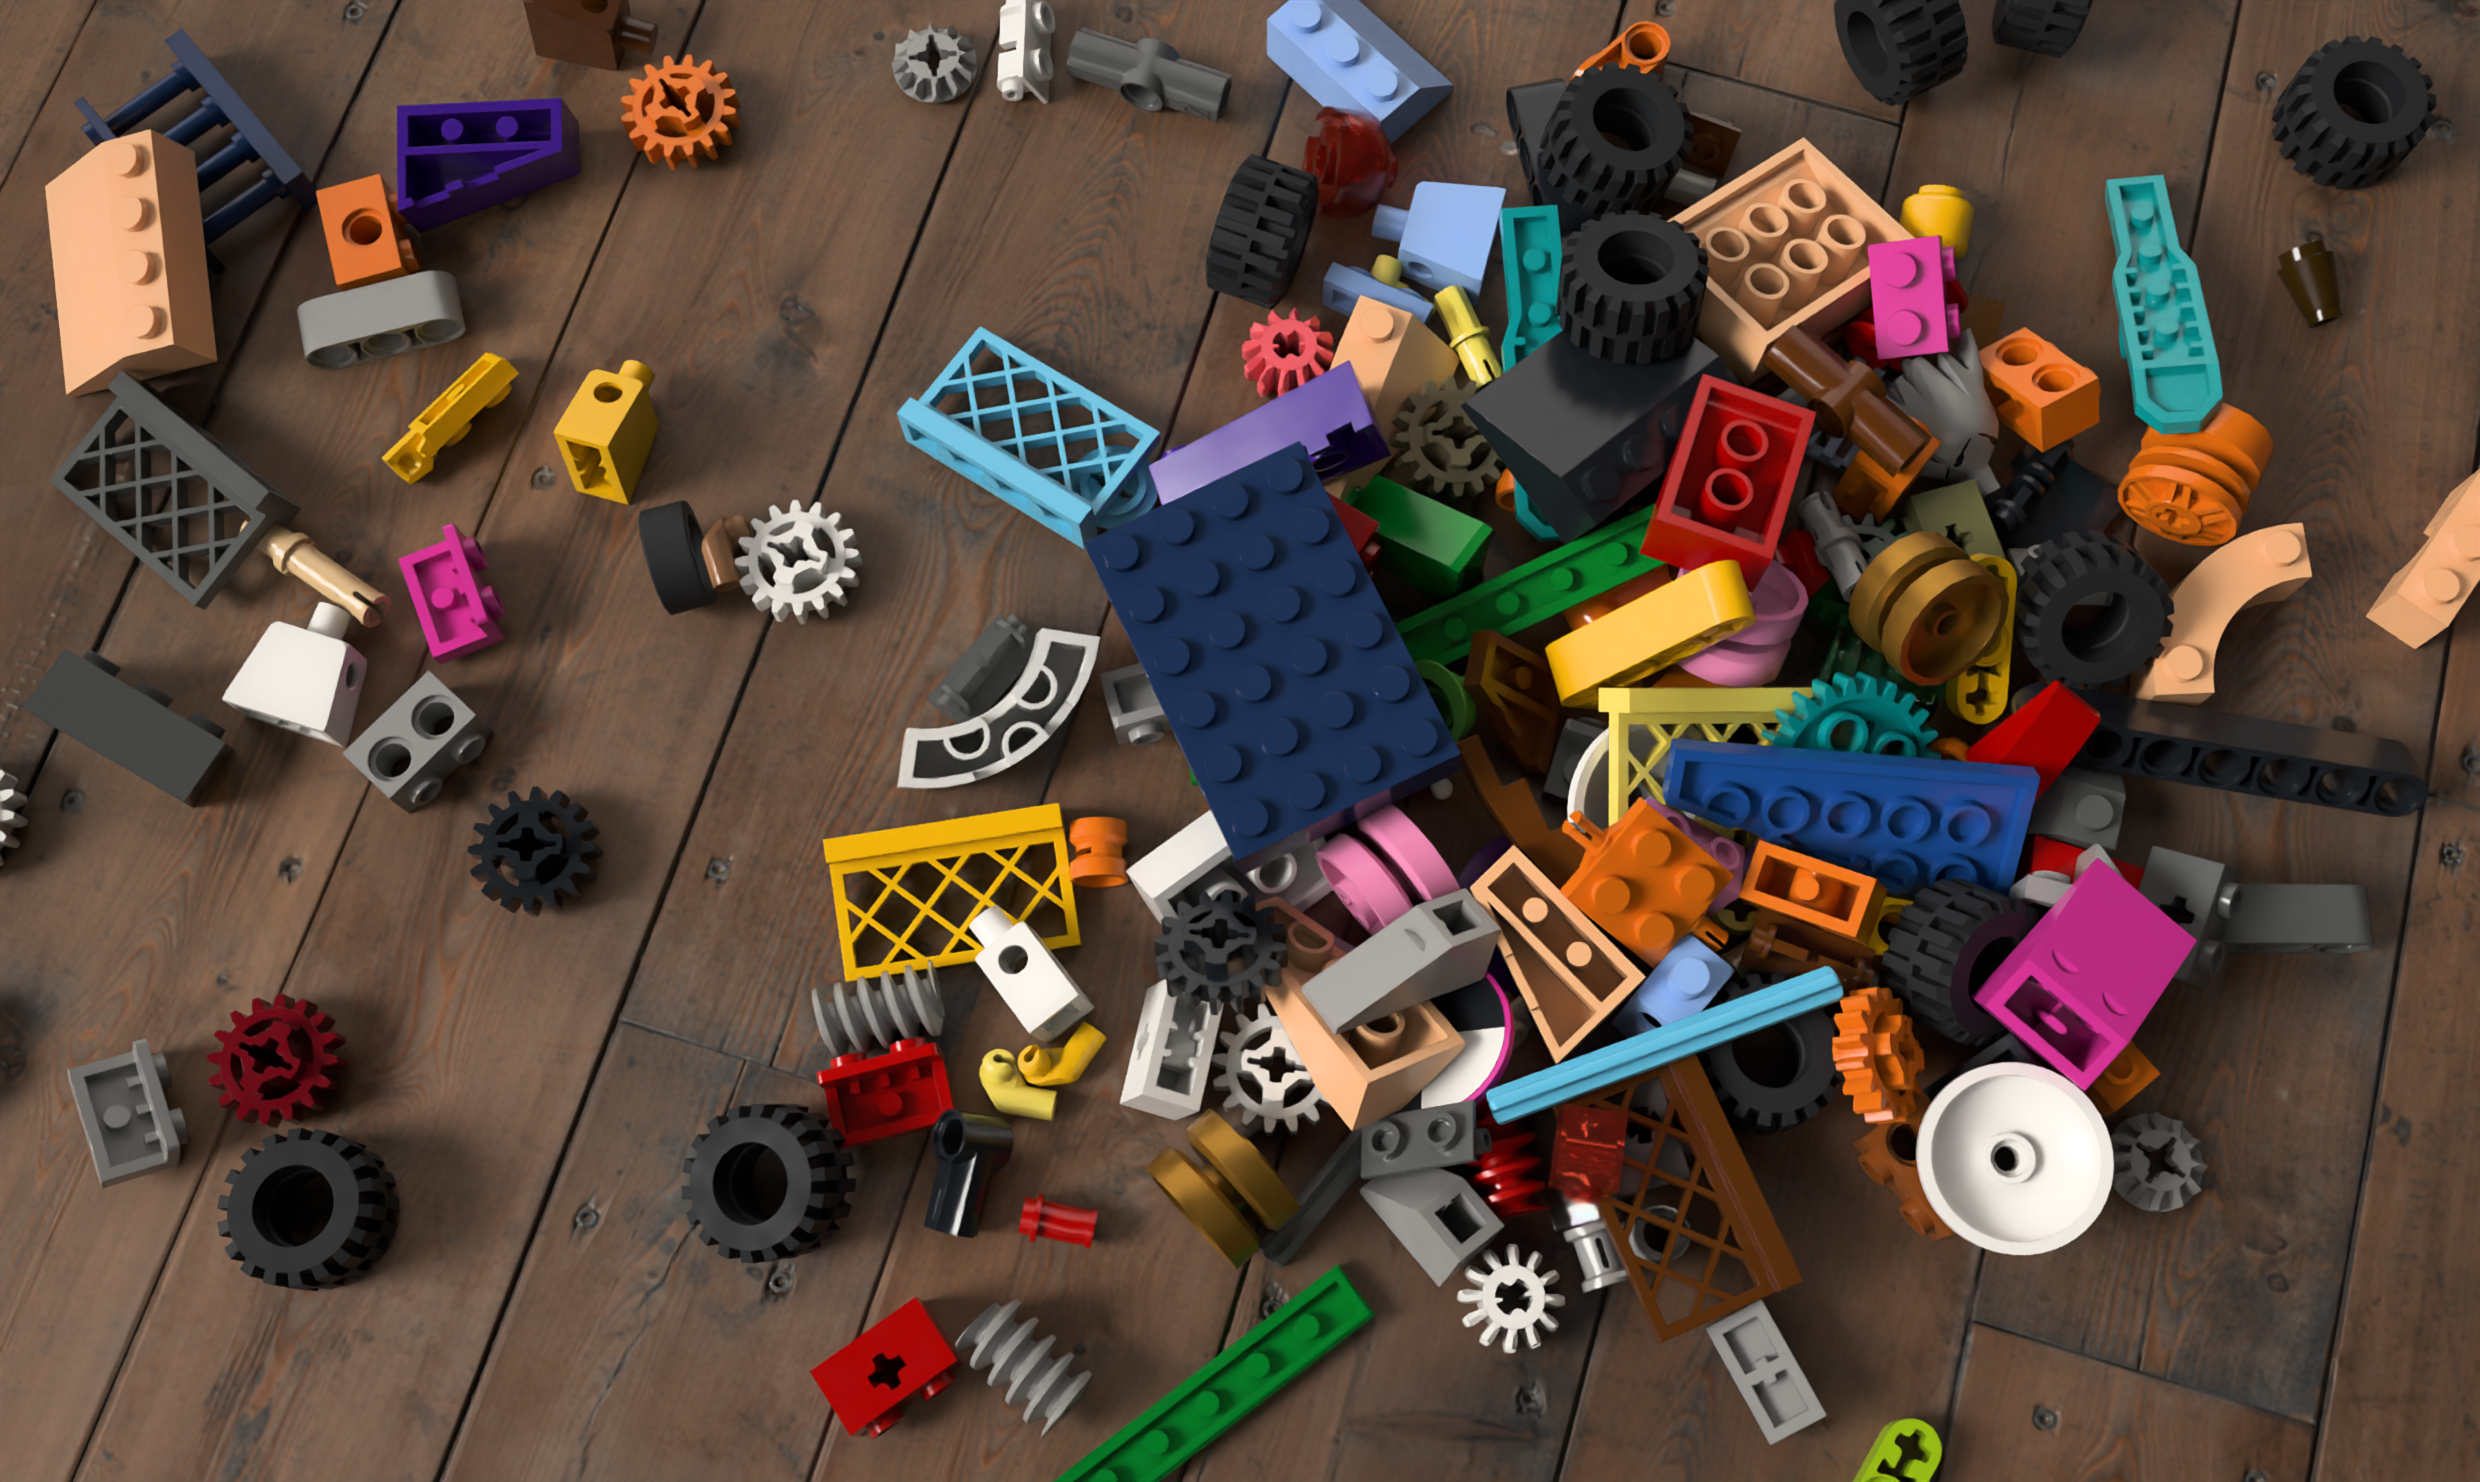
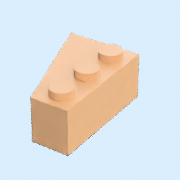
(1554, 953)

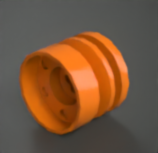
(2197, 482)

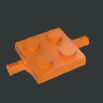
(1645, 882)

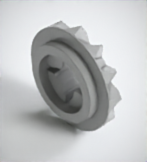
(954, 72)
(2183, 1155)

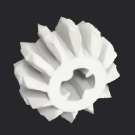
(1517, 1319)

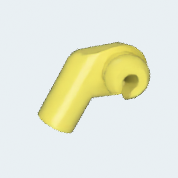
(1009, 1091)

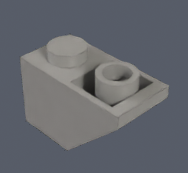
(1434, 1218)

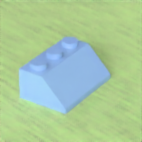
(1354, 62)

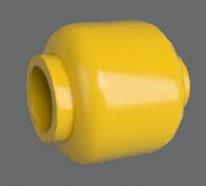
(1939, 212)

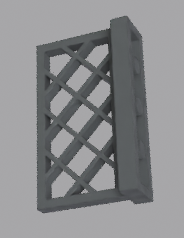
(189, 446)

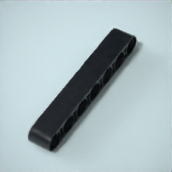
(2247, 754)

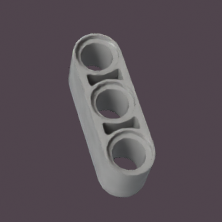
(381, 320)

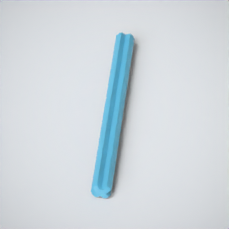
(1664, 1045)

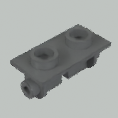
(984, 671)
(1423, 1140)

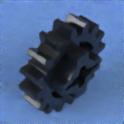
(551, 870)
(1221, 952)

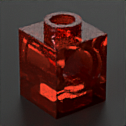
(1588, 1153)

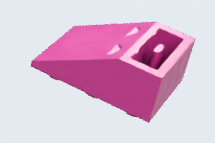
(2087, 974)

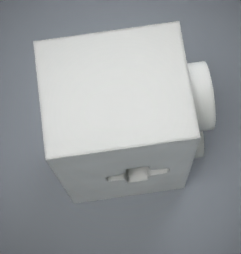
(1170, 1055)

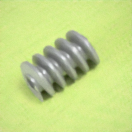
(880, 1011)
(1024, 1363)

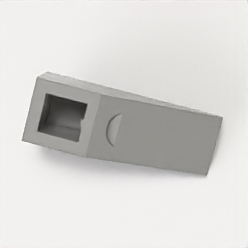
(1407, 962)

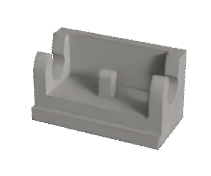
(1766, 1371)

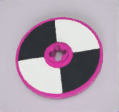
(1487, 1025)

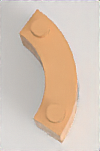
(2235, 577)

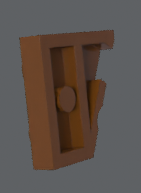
(1516, 697)

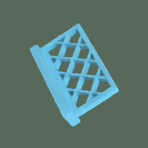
(1006, 475)

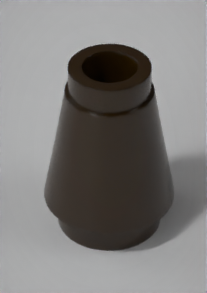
(2312, 282)

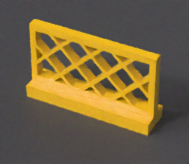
(938, 842)

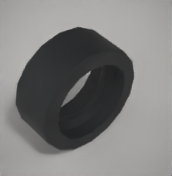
(675, 557)

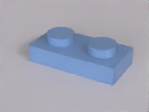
(1345, 285)

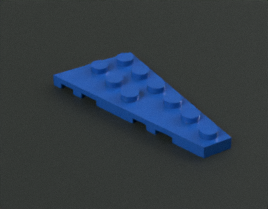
(1862, 811)

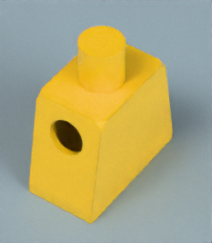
(609, 431)

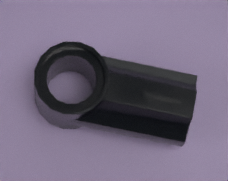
(968, 1153)

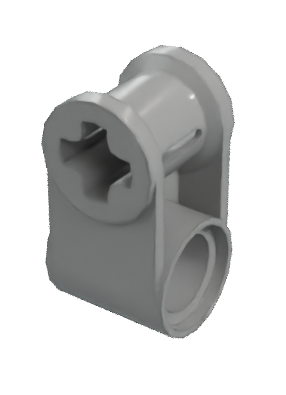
(1594, 1235)

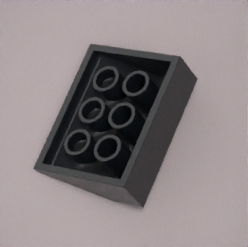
(1589, 429)

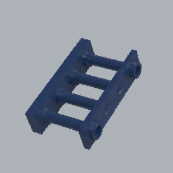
(219, 107)

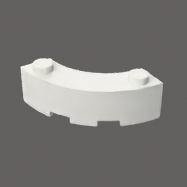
(1012, 728)

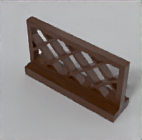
(1730, 1186)

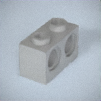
(409, 731)

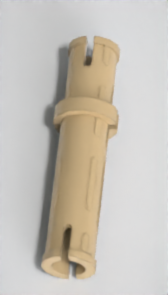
(298, 556)

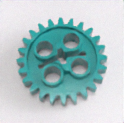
(1854, 703)

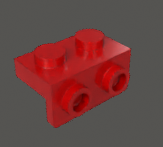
(887, 1093)

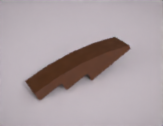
(1520, 819)

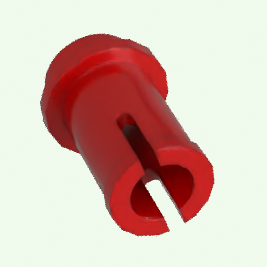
(1057, 1221)

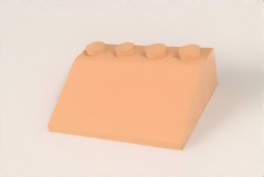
(1783, 252)
(130, 263)

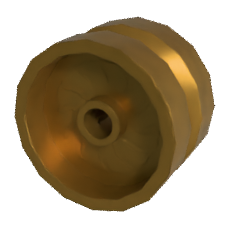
(1928, 608)
(1228, 1183)

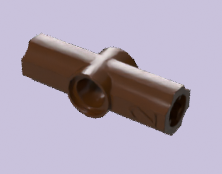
(1847, 399)

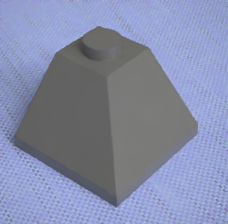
(2080, 809)

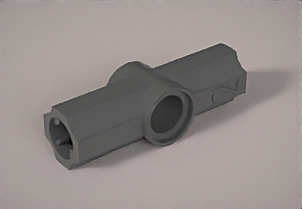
(1149, 74)

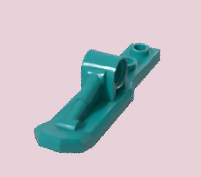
(1531, 280)
(2160, 311)

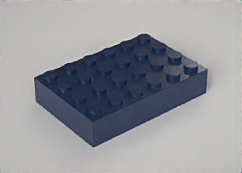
(1273, 657)

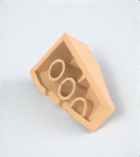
(1392, 359)
(1366, 1068)

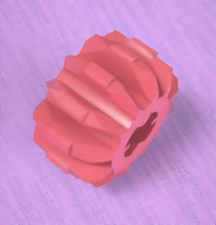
(1288, 340)

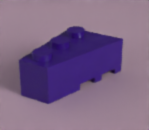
(480, 155)

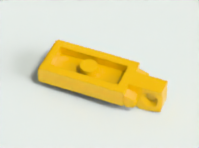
(449, 416)

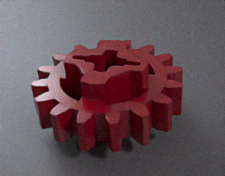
(263, 1086)

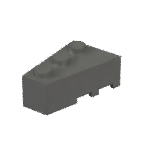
(130, 725)

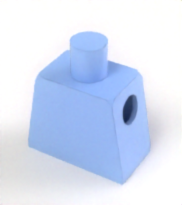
(1444, 234)
(1676, 988)

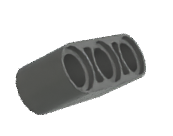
(2300, 920)

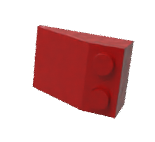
(1729, 480)

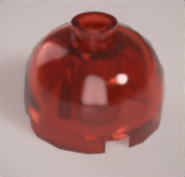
(1350, 163)

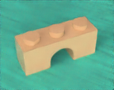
(2440, 576)

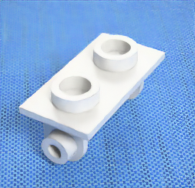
(1030, 66)

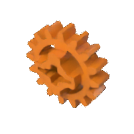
(681, 112)
(1878, 1055)

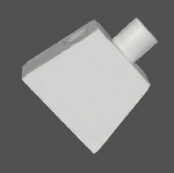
(303, 678)
(1043, 992)

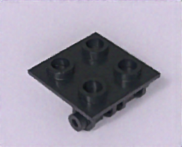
(2048, 497)

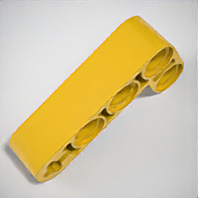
(1651, 633)

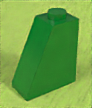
(1424, 540)

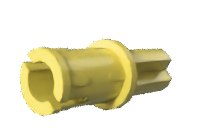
(1468, 336)

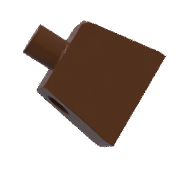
(588, 31)

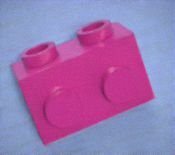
(1912, 297)
(452, 596)

